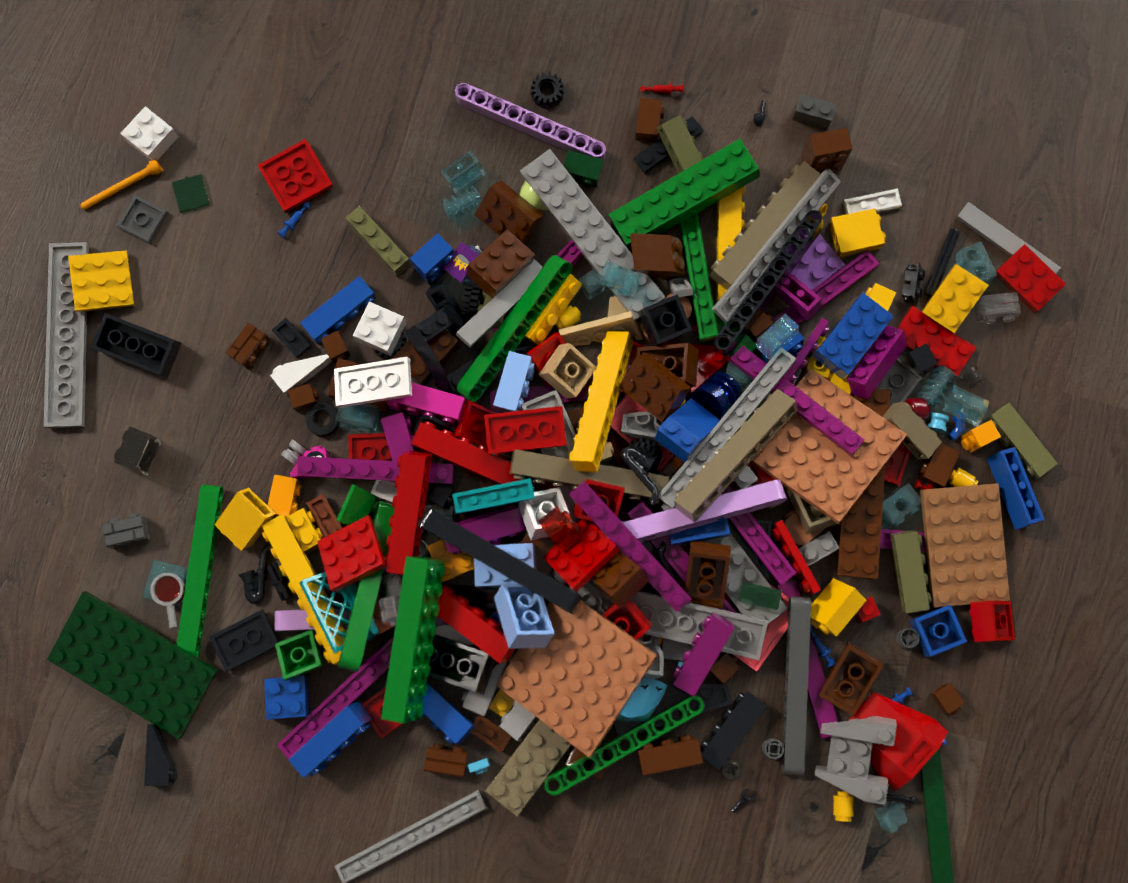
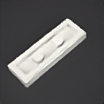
(880, 201)

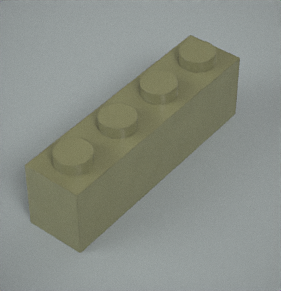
(378, 241)
(1017, 434)
(910, 571)

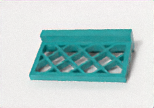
(494, 496)
(348, 594)

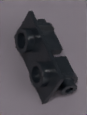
(915, 276)

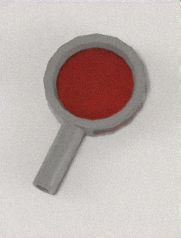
(167, 591)

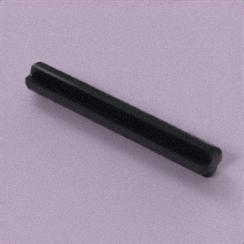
(942, 261)

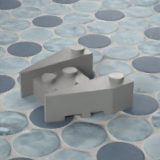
(851, 756)

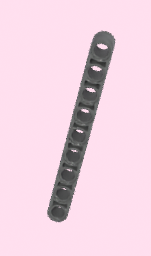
(796, 686)

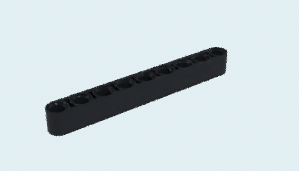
(773, 274)
(499, 560)

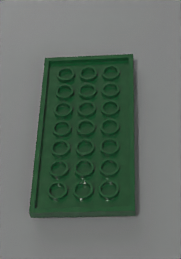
(132, 664)

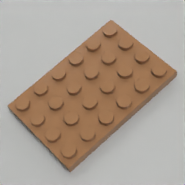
(964, 545)

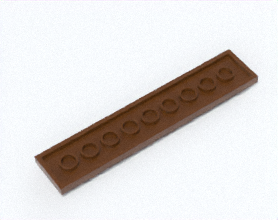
(862, 524)

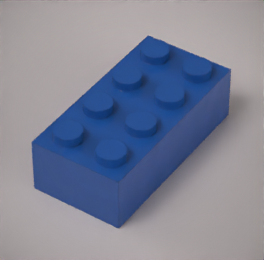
(852, 336)
(330, 739)

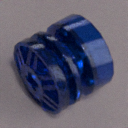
(717, 393)

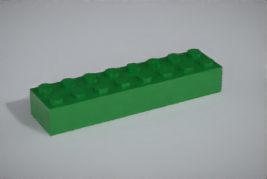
(686, 193)
(413, 639)

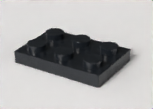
(244, 640)

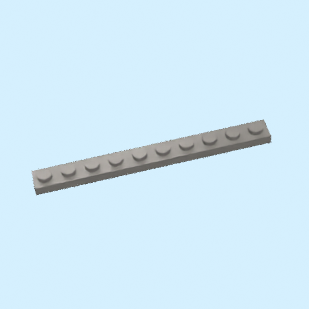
(812, 200)
(729, 424)

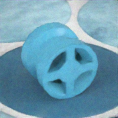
(938, 422)

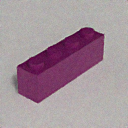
(798, 296)
(877, 362)
(398, 434)
(492, 526)
(703, 653)

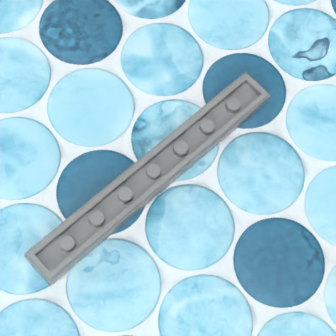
(410, 837)

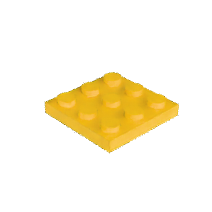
(101, 281)

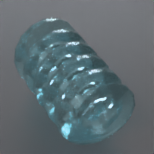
(461, 202)
(937, 384)

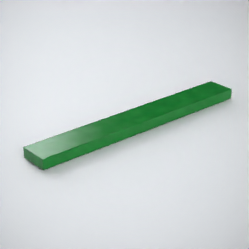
(699, 278)

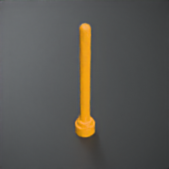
(152, 168)

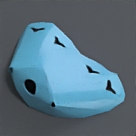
(643, 701)

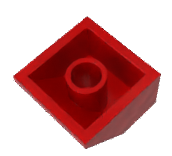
(609, 493)
(992, 621)

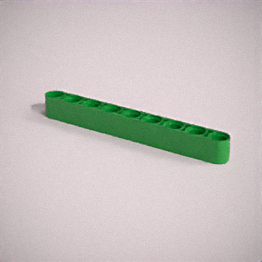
(514, 328)
(200, 569)
(365, 598)
(634, 743)

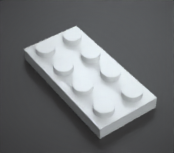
(373, 382)

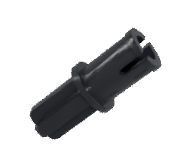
(279, 582)

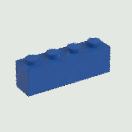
(338, 310)
(1015, 488)
(446, 716)

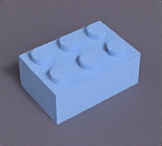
(514, 383)
(487, 577)
(523, 617)

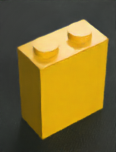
(857, 233)
(244, 519)
(835, 607)

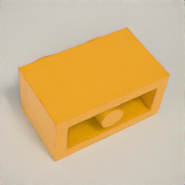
(980, 436)
(284, 495)

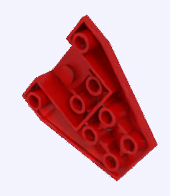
(914, 743)

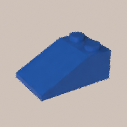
(686, 429)

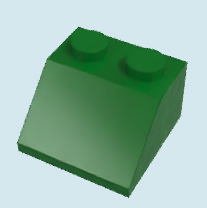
(357, 505)
(299, 654)

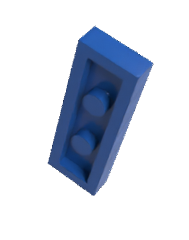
(705, 532)

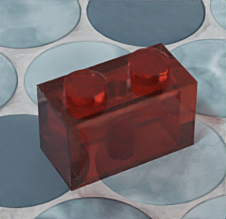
(561, 529)

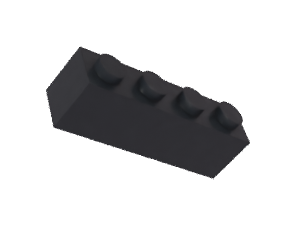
(732, 730)

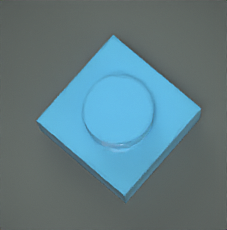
(479, 766)

